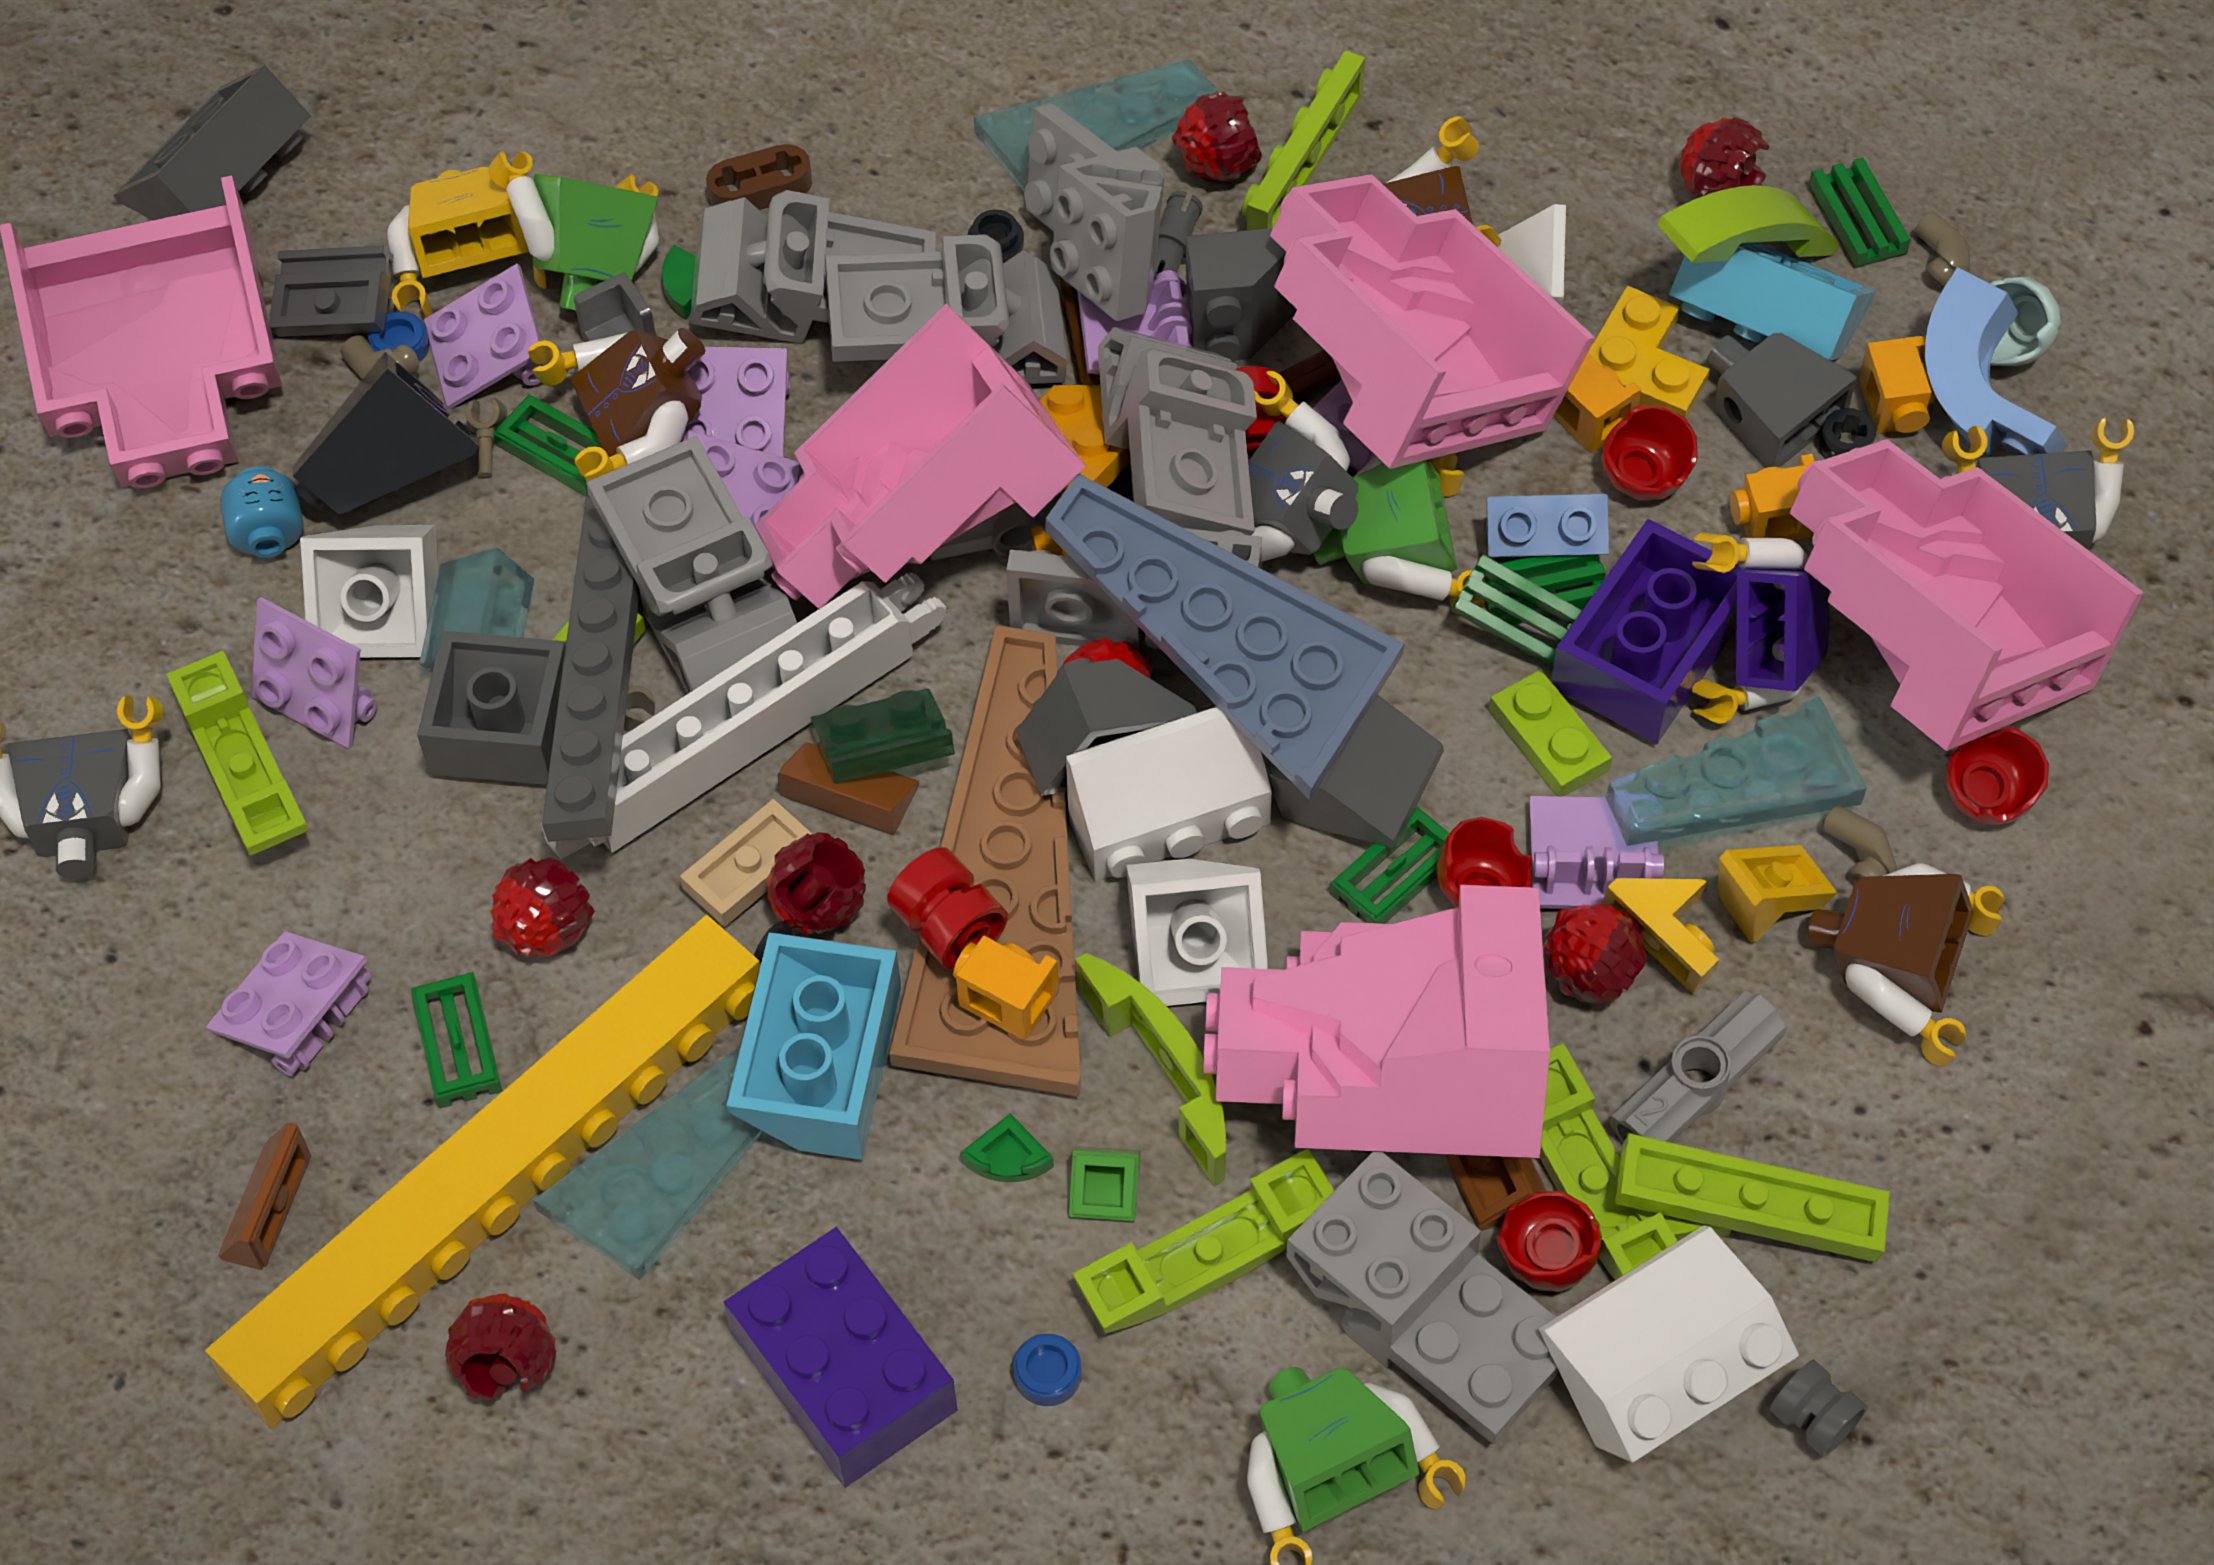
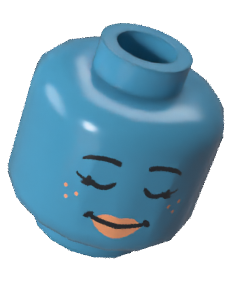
(261, 509)

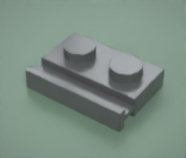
(331, 291)

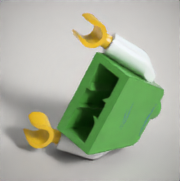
(580, 225)
(1403, 529)
(1334, 1448)

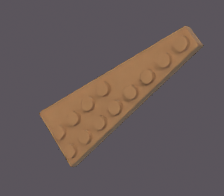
(1020, 854)

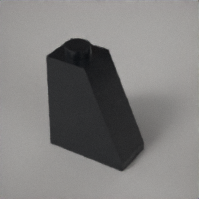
(380, 441)

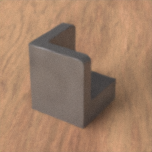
(612, 309)

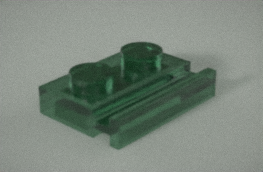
(882, 735)

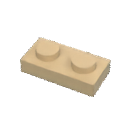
(738, 867)

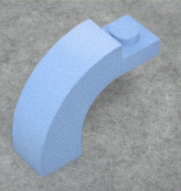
(1958, 356)

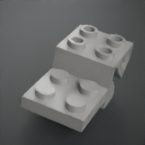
(1100, 211)
(770, 271)
(887, 298)
(1184, 428)
(692, 560)
(1061, 599)
(1425, 1295)

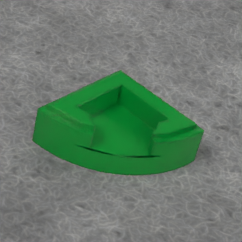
(678, 279)
(1007, 1153)

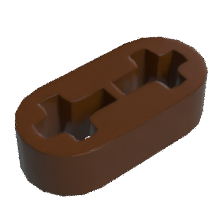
(760, 175)

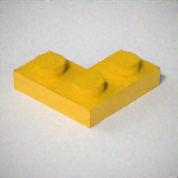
(1632, 349)

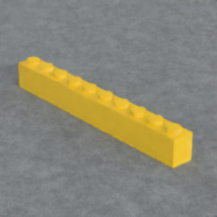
(485, 1174)

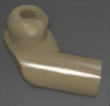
(362, 356)
(1866, 838)

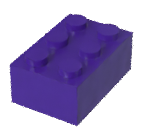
(1648, 633)
(841, 1356)

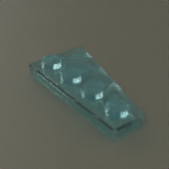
(1119, 112)
(1761, 776)
(654, 1175)

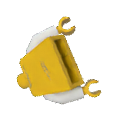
(449, 227)

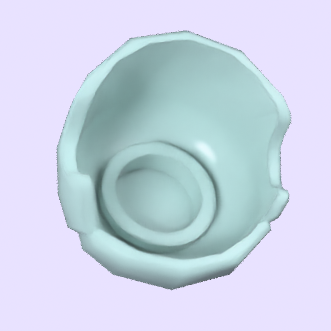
(2033, 327)

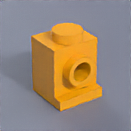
(1896, 384)
(1595, 403)
(1767, 501)
(1005, 985)

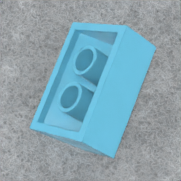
(1775, 294)
(816, 1043)

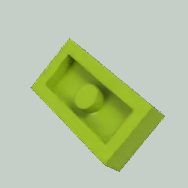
(1550, 733)

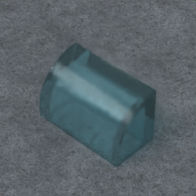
(478, 596)

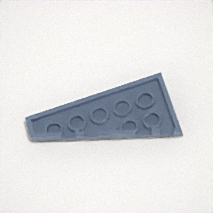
(1255, 645)

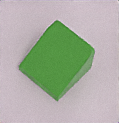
(1104, 1183)

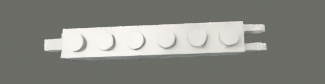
(762, 702)

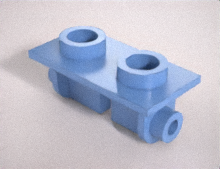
(1547, 525)

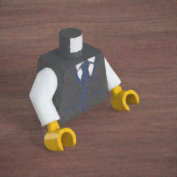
(1299, 478)
(2061, 486)
(81, 788)

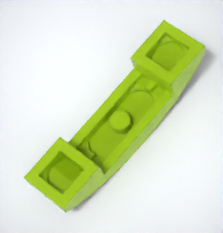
(1718, 222)
(236, 753)
(1124, 1002)
(1587, 1167)
(1206, 1252)

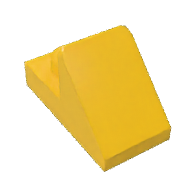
(1766, 883)
(1656, 909)

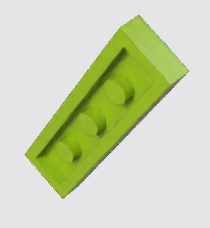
(1310, 140)
(1753, 1197)

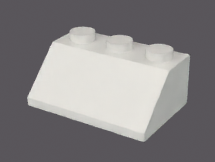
(1166, 792)
(1667, 1344)

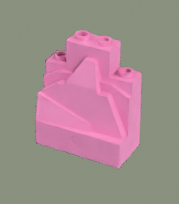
(1423, 322)
(147, 337)
(915, 463)
(1960, 590)
(1398, 1032)

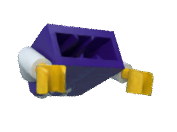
(1778, 623)

